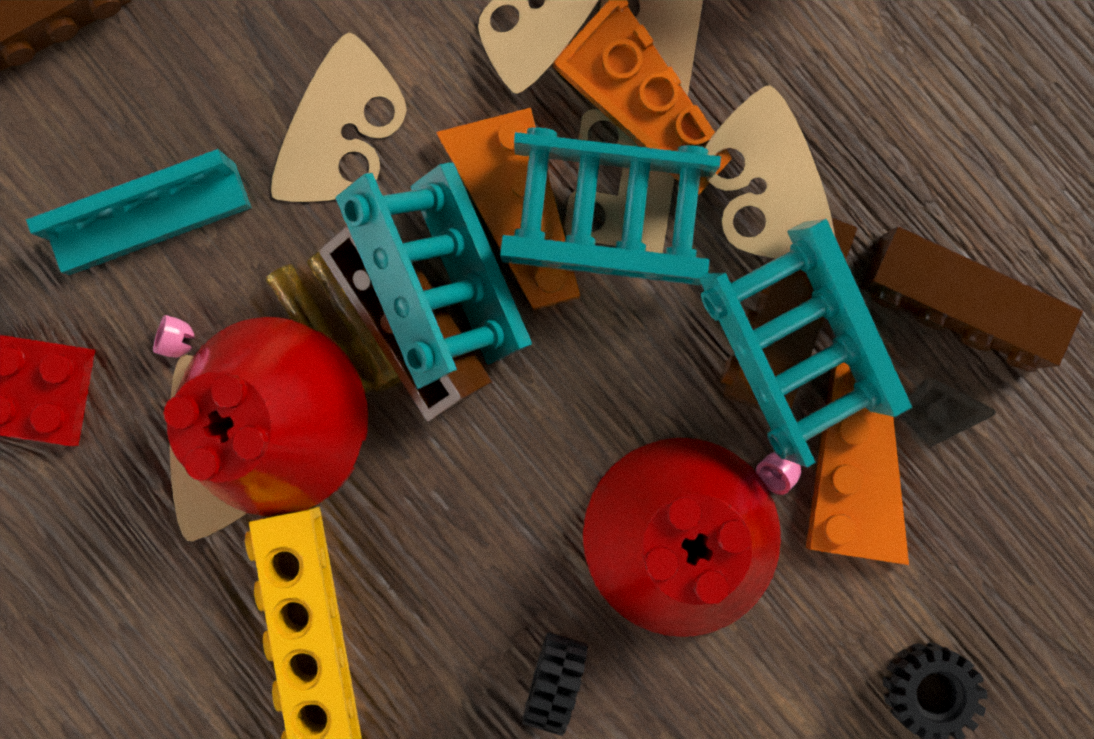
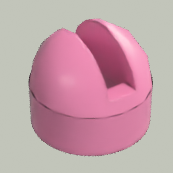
(170, 337)
(778, 474)

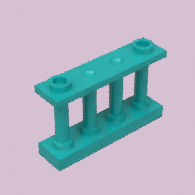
(630, 254)
(467, 259)
(855, 340)

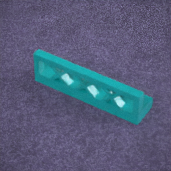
(142, 212)

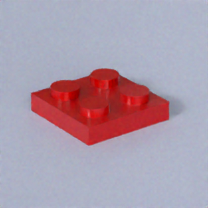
(43, 390)

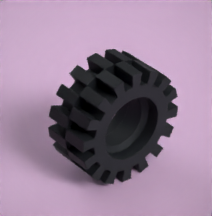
(555, 684)
(962, 701)

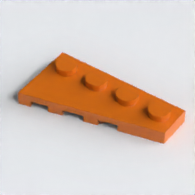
(632, 85)
(497, 183)
(858, 485)

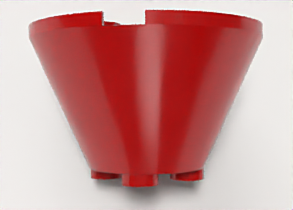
(268, 416)
(647, 511)

